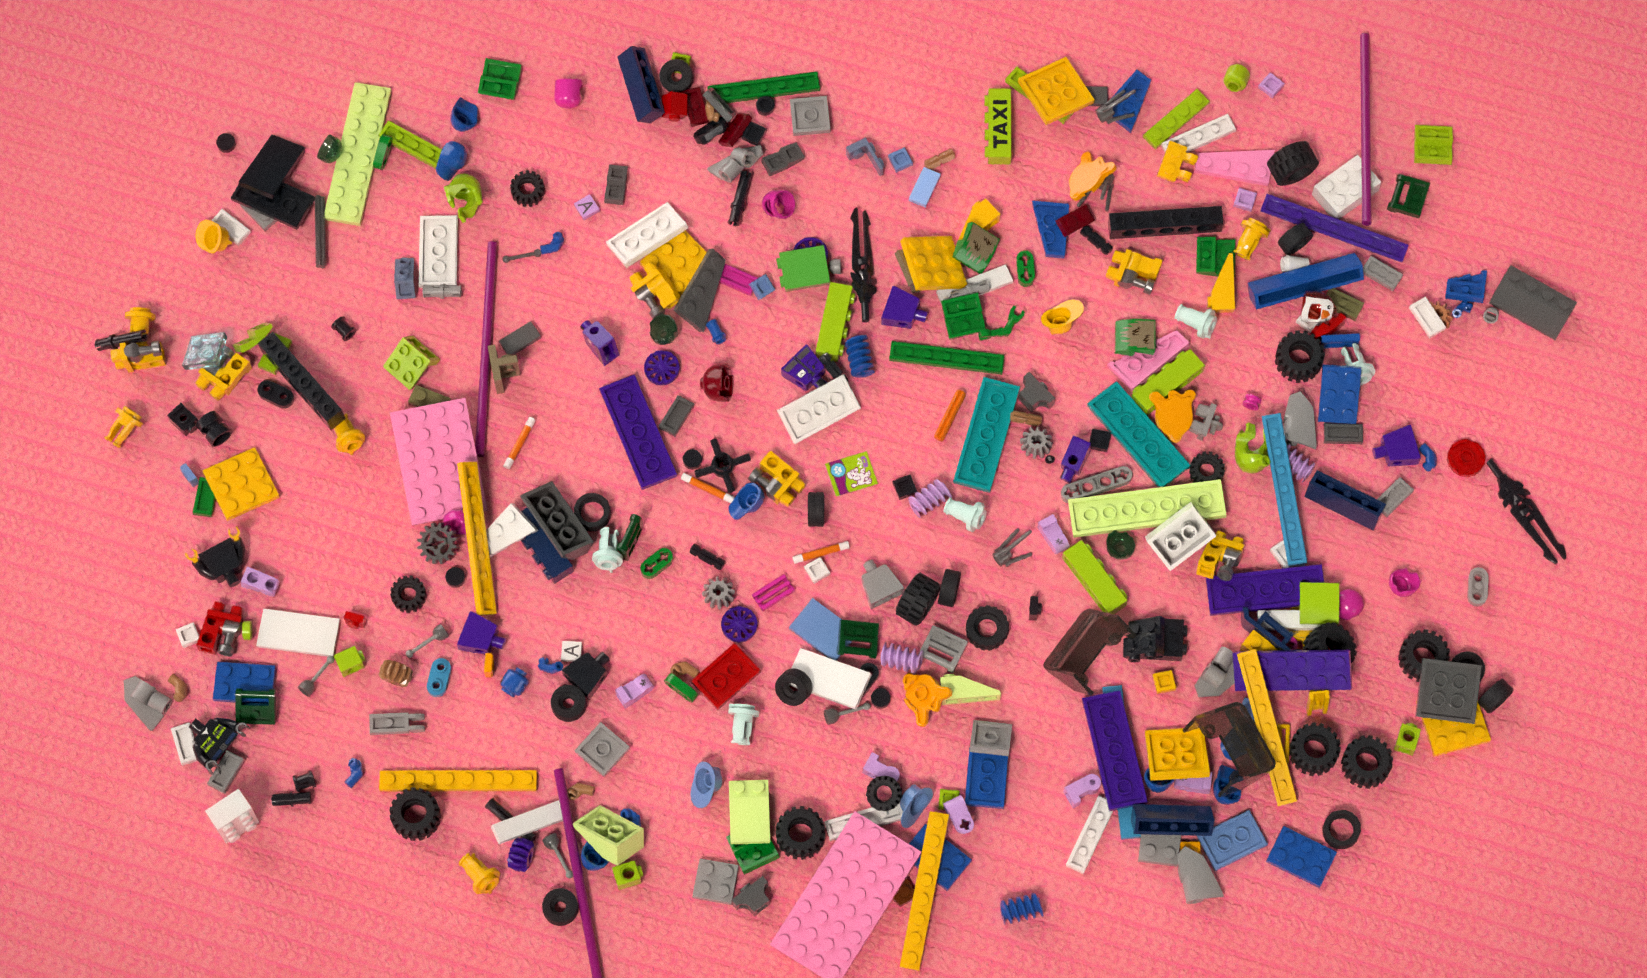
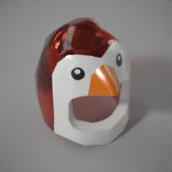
(1317, 307)

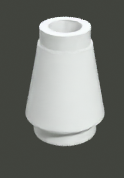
(1293, 262)

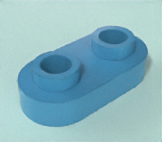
(439, 676)

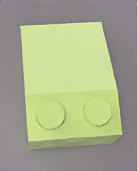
(749, 811)
(610, 834)

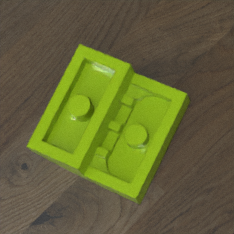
(1433, 144)
(255, 334)
(1319, 603)

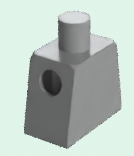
(880, 584)

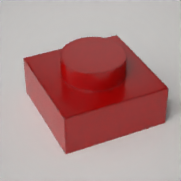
(354, 620)

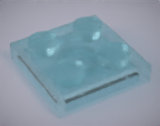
(204, 351)

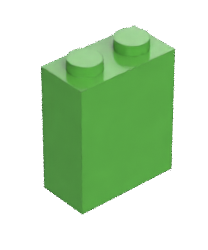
(803, 268)

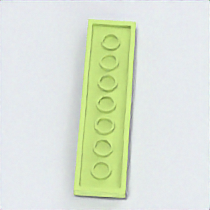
(359, 144)
(1143, 507)

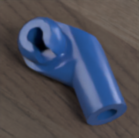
(555, 244)
(1463, 306)
(1431, 457)
(549, 668)
(356, 772)
(632, 816)

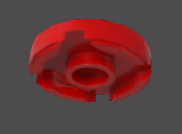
(1466, 458)

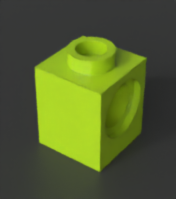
(349, 661)
(1404, 746)
(619, 871)

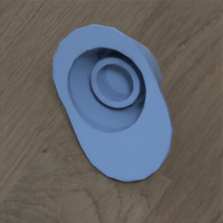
(705, 783)
(913, 803)

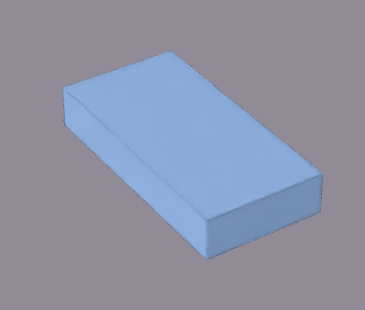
(924, 187)

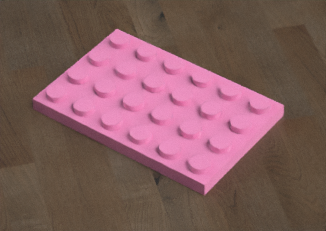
(429, 447)

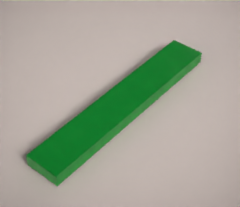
(768, 87)
(946, 357)

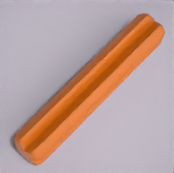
(949, 415)

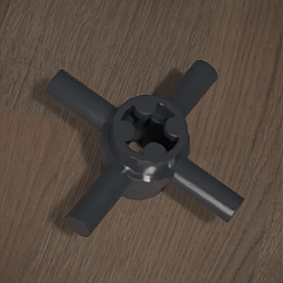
(723, 472)

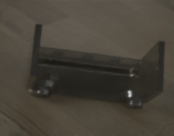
(1082, 645)
(1240, 739)

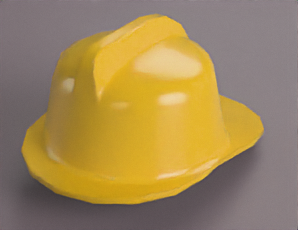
(212, 236)
(1061, 317)

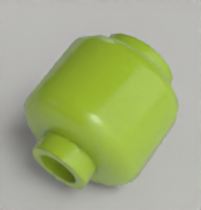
(1236, 77)

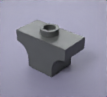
(1035, 394)
(752, 897)

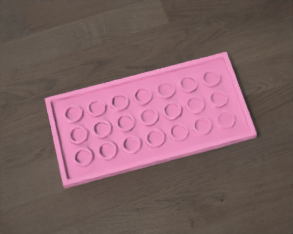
(846, 898)

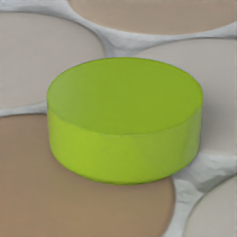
(247, 630)

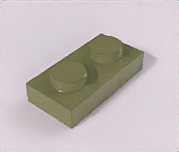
(1345, 304)
(423, 397)

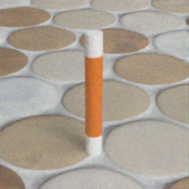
(519, 443)
(706, 487)
(820, 552)

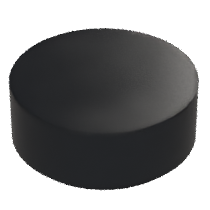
(765, 105)
(226, 143)
(692, 459)
(455, 577)
(880, 698)

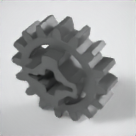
(435, 536)

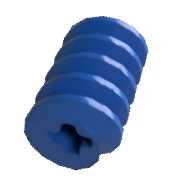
(857, 356)
(1020, 908)

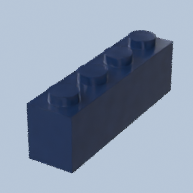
(641, 84)
(1345, 500)
(545, 553)
(1172, 820)

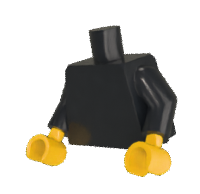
(222, 560)

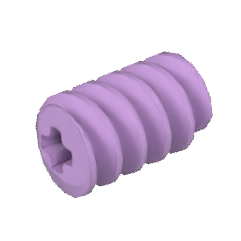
(1298, 466)
(928, 497)
(901, 659)

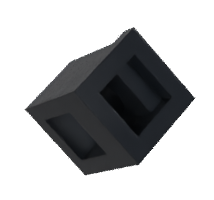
(178, 414)

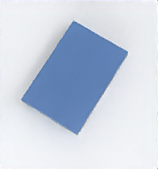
(818, 628)
(1232, 840)

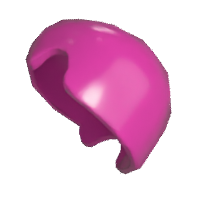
(456, 520)
(1404, 582)
(1350, 604)

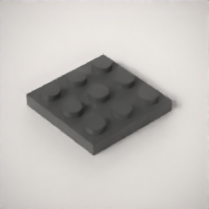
(1448, 690)

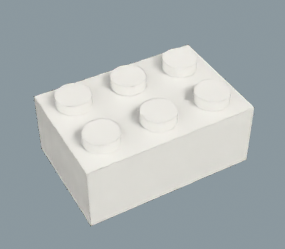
(1343, 189)
(1180, 536)
(232, 816)

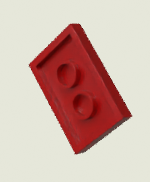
(726, 676)

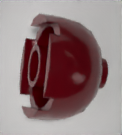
(717, 383)

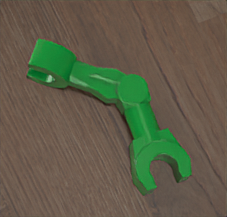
(1012, 320)

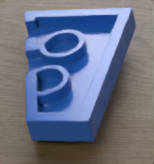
(1132, 104)
(1051, 236)

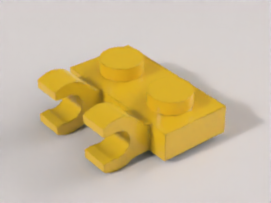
(1172, 161)

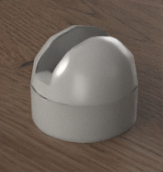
(835, 266)
(1491, 318)

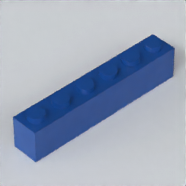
(1314, 277)

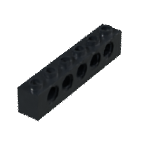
(1165, 222)
(301, 381)

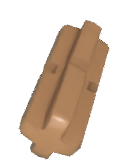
(943, 157)
(1021, 417)

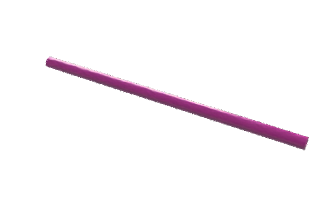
(1365, 129)
(486, 341)
(577, 873)

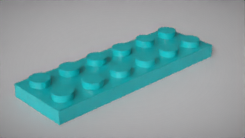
(986, 435)
(1138, 435)

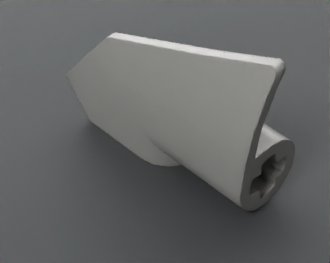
(732, 165)
(1299, 421)
(1217, 675)
(146, 701)
(1196, 877)

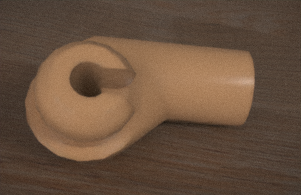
(711, 115)
(684, 668)
(180, 688)
(580, 789)

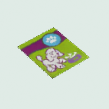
(851, 473)

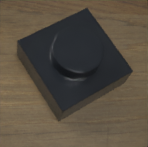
(754, 133)
(1100, 440)
(904, 487)
(1034, 608)

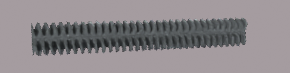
(320, 232)

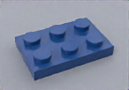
(1339, 394)
(244, 676)
(986, 780)
(1301, 857)
(952, 861)

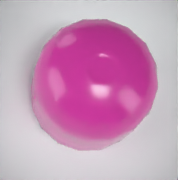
(567, 93)
(777, 196)

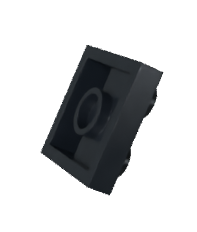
(1149, 639)
(1173, 640)

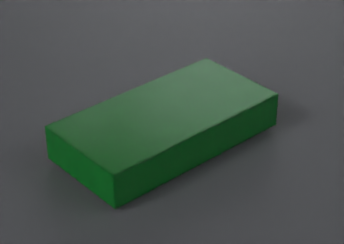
(204, 499)

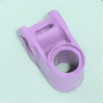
(958, 810)

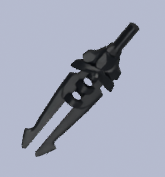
(861, 278)
(1513, 493)

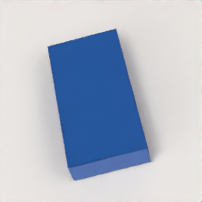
(1339, 341)

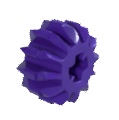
(520, 854)

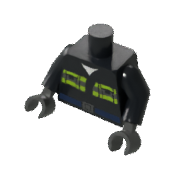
(214, 739)

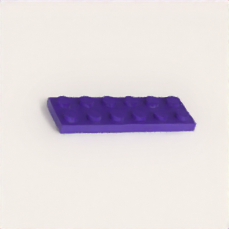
(638, 432)
(1260, 589)
(1301, 670)
(1114, 750)

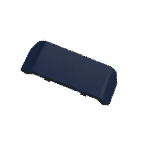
(1250, 625)

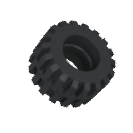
(1292, 163)
(1302, 342)
(918, 599)
(1331, 636)
(1421, 640)
(1371, 747)
(1308, 763)
(409, 799)
(795, 817)

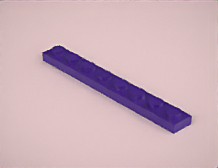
(1334, 228)

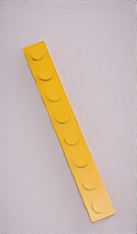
(476, 538)
(1267, 725)
(458, 780)
(924, 891)

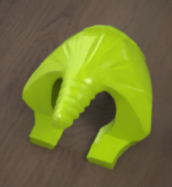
(464, 188)
(1249, 460)

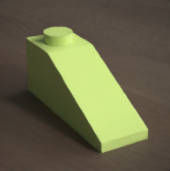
(967, 690)

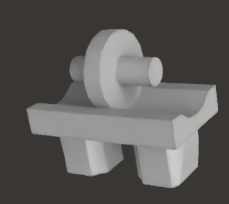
(1201, 428)

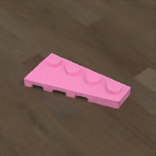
(1236, 165)
(1138, 368)

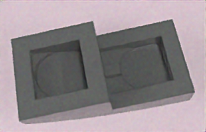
(782, 160)
(616, 184)

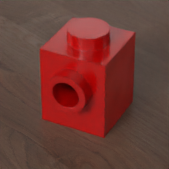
(674, 106)

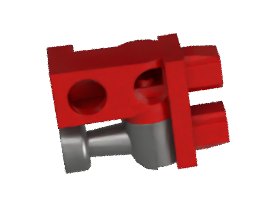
(218, 624)

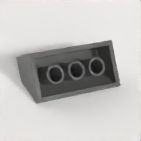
(1533, 302)
(558, 521)

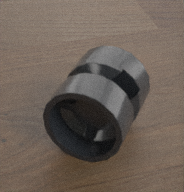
(213, 428)

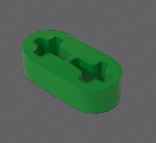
(382, 152)
(1021, 268)
(653, 560)
(681, 688)

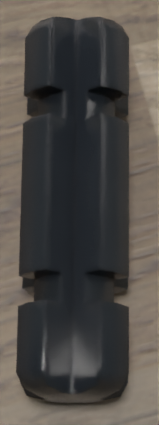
(1096, 240)
(831, 366)
(707, 556)

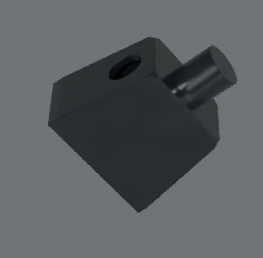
(587, 673)

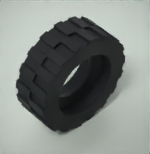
(993, 614)

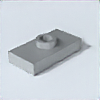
(1382, 273)
(1395, 495)
(228, 769)

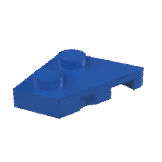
(1467, 288)

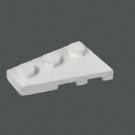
(508, 529)

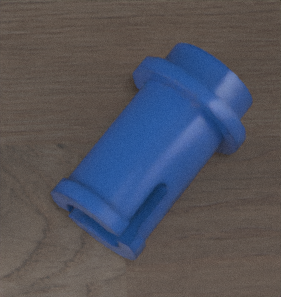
(716, 332)

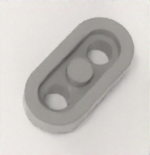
(1477, 587)

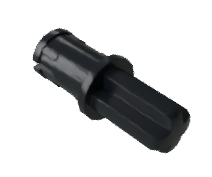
(291, 799)

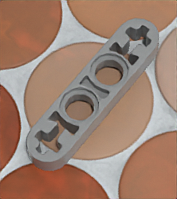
(1095, 482)

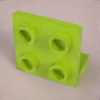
(410, 361)

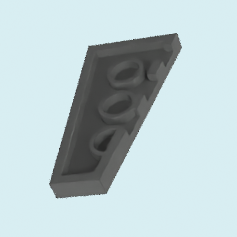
(700, 292)

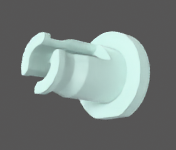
(1201, 321)
(1367, 369)
(971, 515)
(607, 556)
(742, 722)

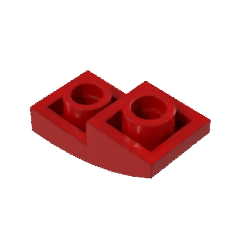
(1332, 327)

